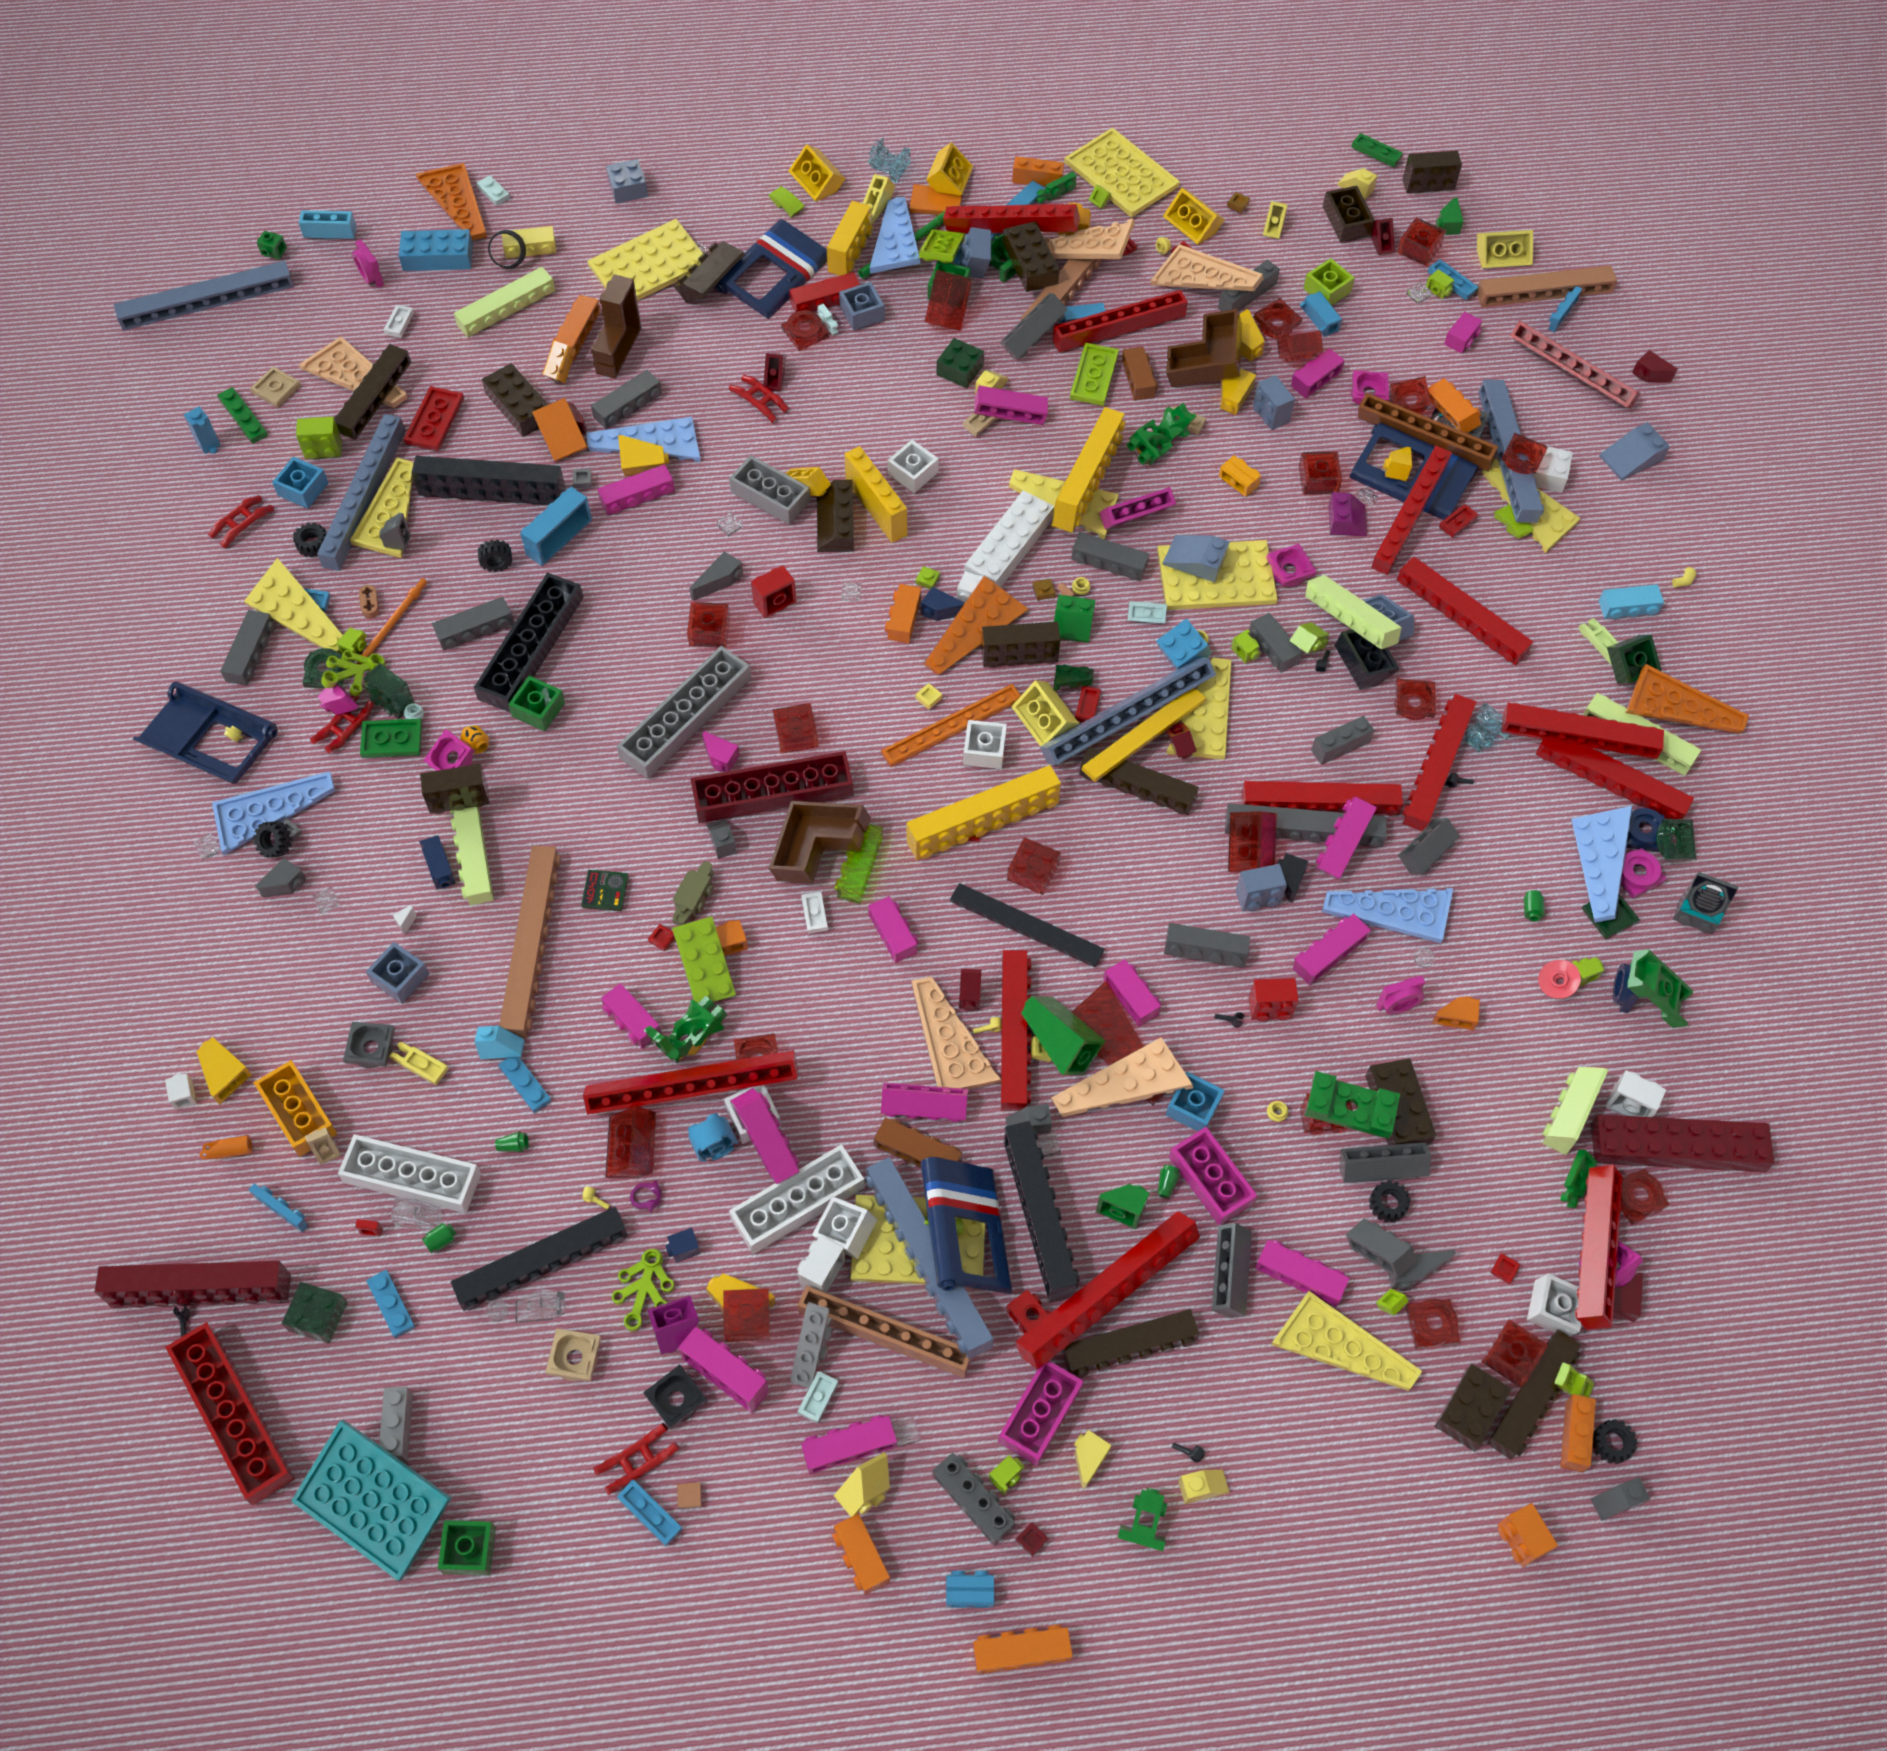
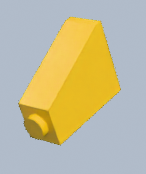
(1252, 340)
(1236, 390)
(640, 455)
(221, 1069)
(726, 1282)

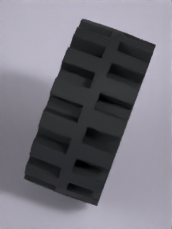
(306, 532)
(495, 555)
(263, 840)
(1394, 1190)
(1623, 1432)

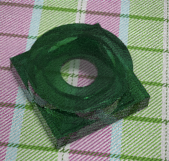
(312, 675)
(1684, 836)

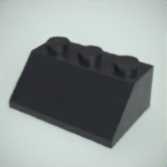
(1365, 660)

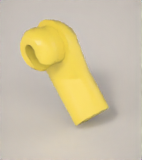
(1686, 580)

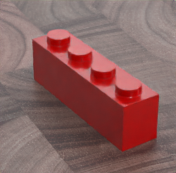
(822, 292)

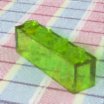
(859, 867)

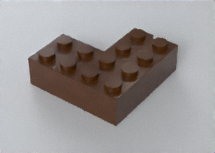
(620, 326)
(1213, 357)
(809, 831)

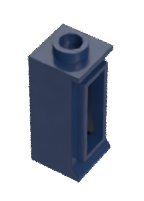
(437, 862)

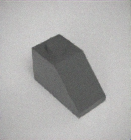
(395, 533)
(722, 838)
(281, 880)
(1037, 1115)
(1620, 1499)

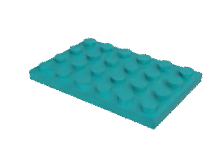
(371, 1500)

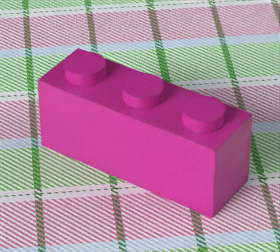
(1317, 373)
(893, 929)
(1132, 992)
(628, 1015)

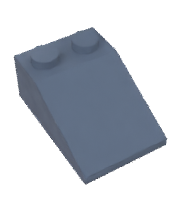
(1635, 451)
(1197, 555)
(1395, 613)

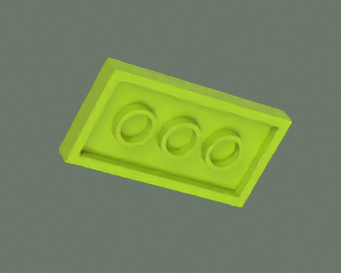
(941, 246)
(1094, 374)
(703, 960)

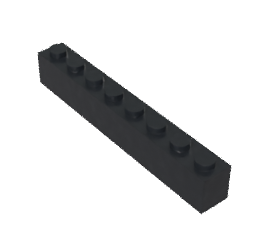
(538, 1259)

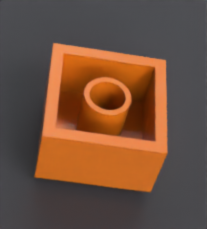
(1526, 1535)

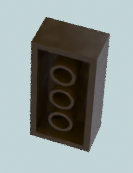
(1031, 256)
(514, 397)
(1020, 644)
(1412, 1116)

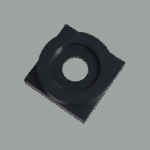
(674, 1381)

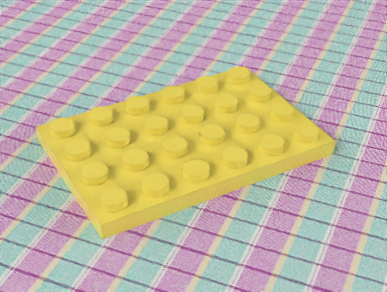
(1123, 171)
(649, 259)
(1242, 581)
(885, 1258)

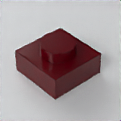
(1031, 1539)

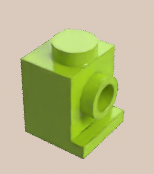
(1440, 284)
(352, 640)
(1245, 647)
(1589, 969)
(1006, 1474)

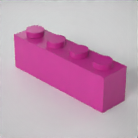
(1011, 405)
(636, 489)
(1137, 508)
(1345, 838)
(1331, 948)
(924, 1101)
(1302, 1273)
(848, 1444)

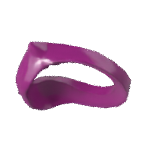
(650, 1204)

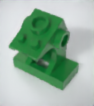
(997, 253)
(1151, 1502)

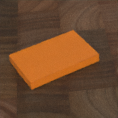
(929, 201)
(559, 429)

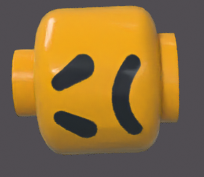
(475, 738)

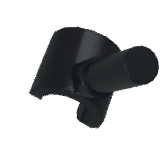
(1321, 664)
(1454, 778)
(1232, 1019)
(182, 1317)
(1195, 1455)

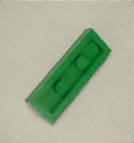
(1377, 150)

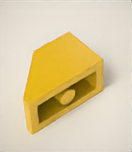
(1398, 464)

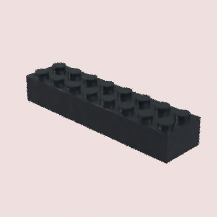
(487, 480)
(529, 640)
(1040, 1212)

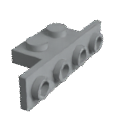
(811, 1344)

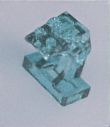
(895, 163)
(1482, 733)

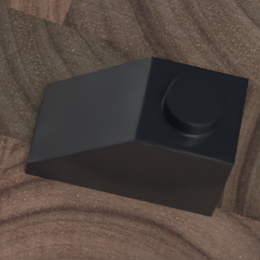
(1293, 871)

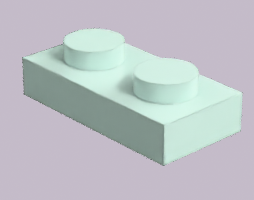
(493, 190)
(1147, 612)
(818, 1397)

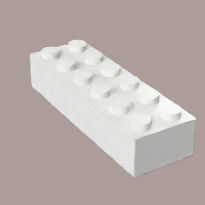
(1011, 538)
(409, 1173)
(796, 1199)

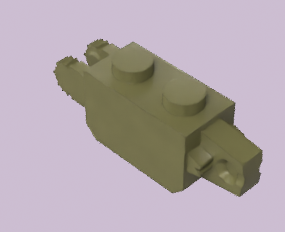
(692, 893)

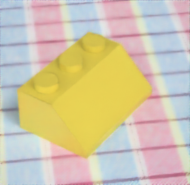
(1505, 248)
(1043, 712)

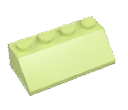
(1574, 1108)

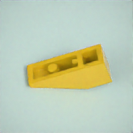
(812, 477)

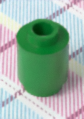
(1534, 905)
(439, 1237)

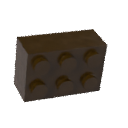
(1432, 171)
(1348, 213)
(454, 789)
(1472, 1407)

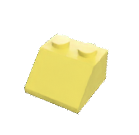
(865, 1486)

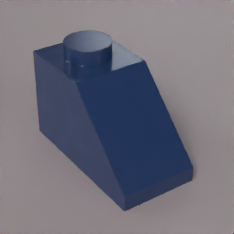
(940, 605)

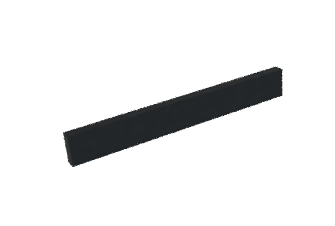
(1027, 925)

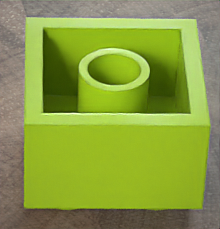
(1330, 280)
(319, 437)

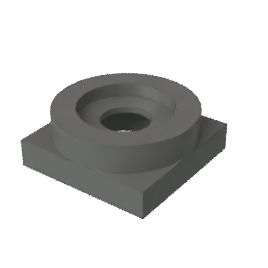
(359, 1035)

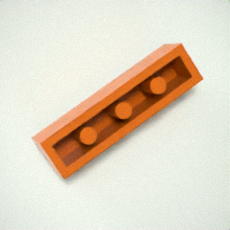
(578, 323)
(1454, 406)
(1022, 1650)

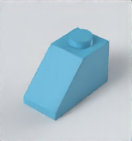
(498, 1043)

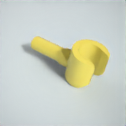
(995, 1026)
(588, 1196)

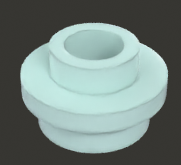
(413, 711)

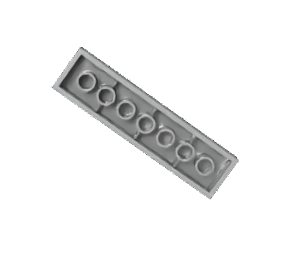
(684, 712)

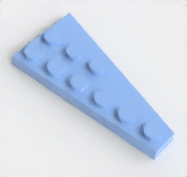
(896, 239)
(674, 435)
(241, 814)
(1602, 853)
(1402, 911)

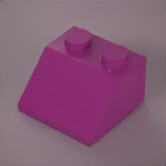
(1346, 515)
(673, 1323)

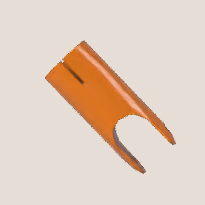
(227, 1147)

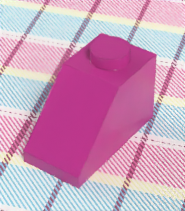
(337, 700)
(720, 752)

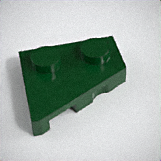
(1072, 676)

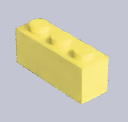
(537, 242)

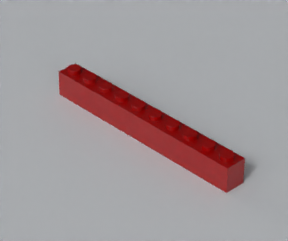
(690, 1082)
(1107, 1290)

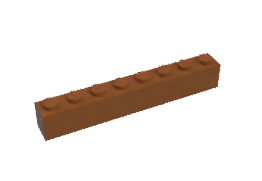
(1433, 432)

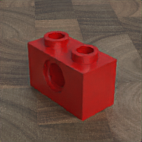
(1022, 1306)

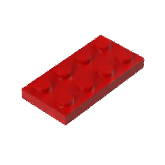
(434, 418)

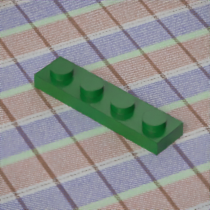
(242, 415)

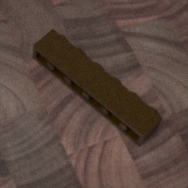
(372, 391)
(1147, 784)
(1131, 1342)
(1533, 1396)

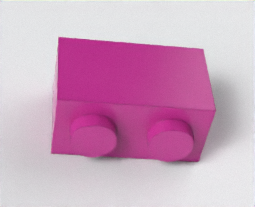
(1463, 332)

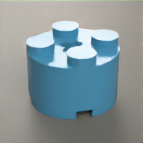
(712, 1138)

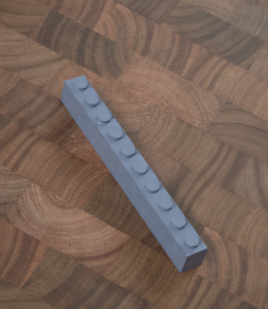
(203, 295)
(1502, 425)
(361, 491)
(1127, 711)
(910, 1229)

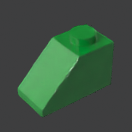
(1450, 218)

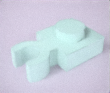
(826, 318)

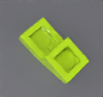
(786, 200)
(1515, 528)
(1573, 1382)

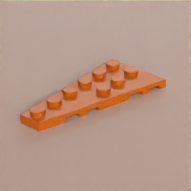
(455, 195)
(984, 607)
(1672, 700)

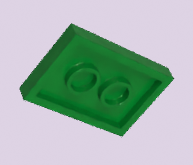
(391, 738)

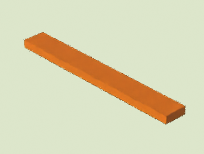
(950, 725)

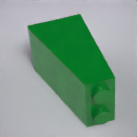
(1062, 1035)

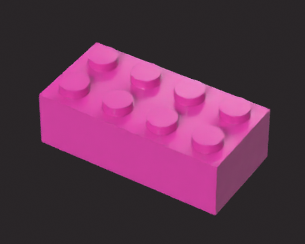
(765, 1135)
(1212, 1176)
(724, 1369)
(1040, 1412)

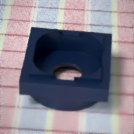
(1639, 839)
(1621, 993)

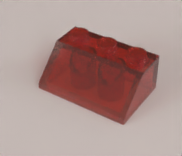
(948, 300)
(1251, 840)
(631, 1143)

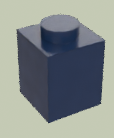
(682, 1245)

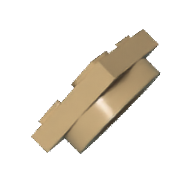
(565, 1342)

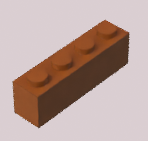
(911, 1144)

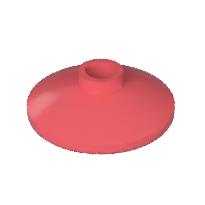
(1559, 970)

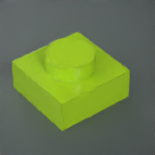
(1099, 196)
(927, 577)
(1392, 1302)

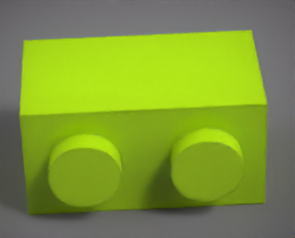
(1310, 638)

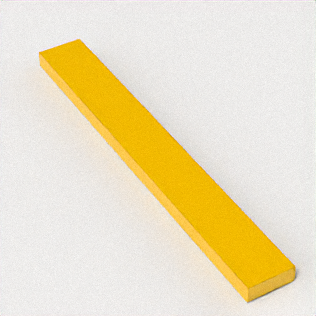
(1143, 734)

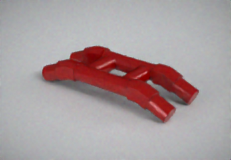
(760, 405)
(238, 528)
(342, 735)
(622, 1459)

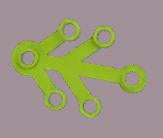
(330, 678)
(643, 1286)

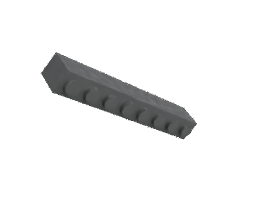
(1311, 824)

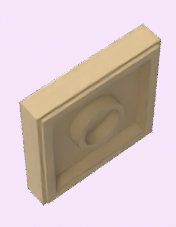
(275, 387)

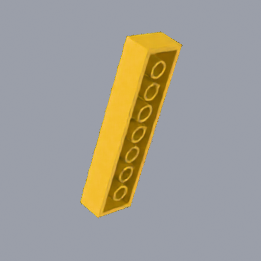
(1089, 470)
(983, 812)

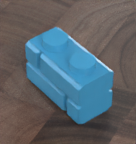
(969, 1590)

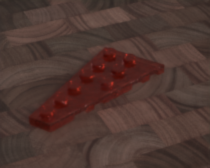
(1106, 1018)

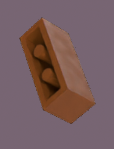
(1139, 373)

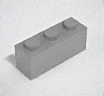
(396, 1421)

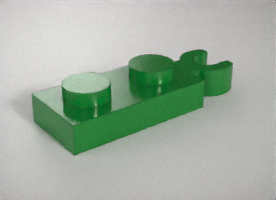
(1057, 188)
(1577, 1177)

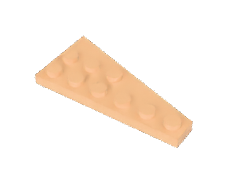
(1092, 242)
(1199, 270)
(346, 367)
(951, 1047)
(1131, 1079)

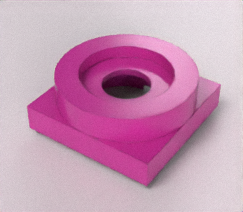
(367, 264)
(1375, 380)
(1291, 555)
(447, 743)
(1635, 884)
(1401, 996)
(1628, 1262)

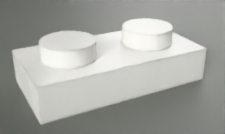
(398, 321)
(814, 912)

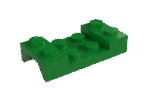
(1657, 982)
(1374, 1111)

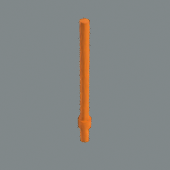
(413, 594)

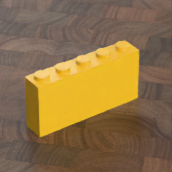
(876, 494)

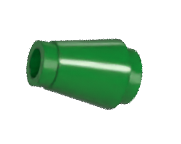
(513, 1143)
(1167, 1180)

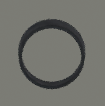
(522, 248)

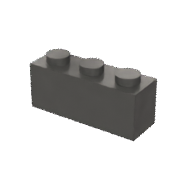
(1275, 642)
(1342, 740)
(1429, 846)
(1381, 1247)

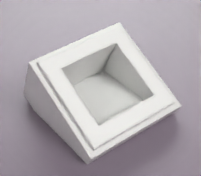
(405, 918)

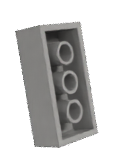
(769, 489)

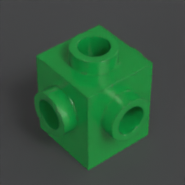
(271, 245)

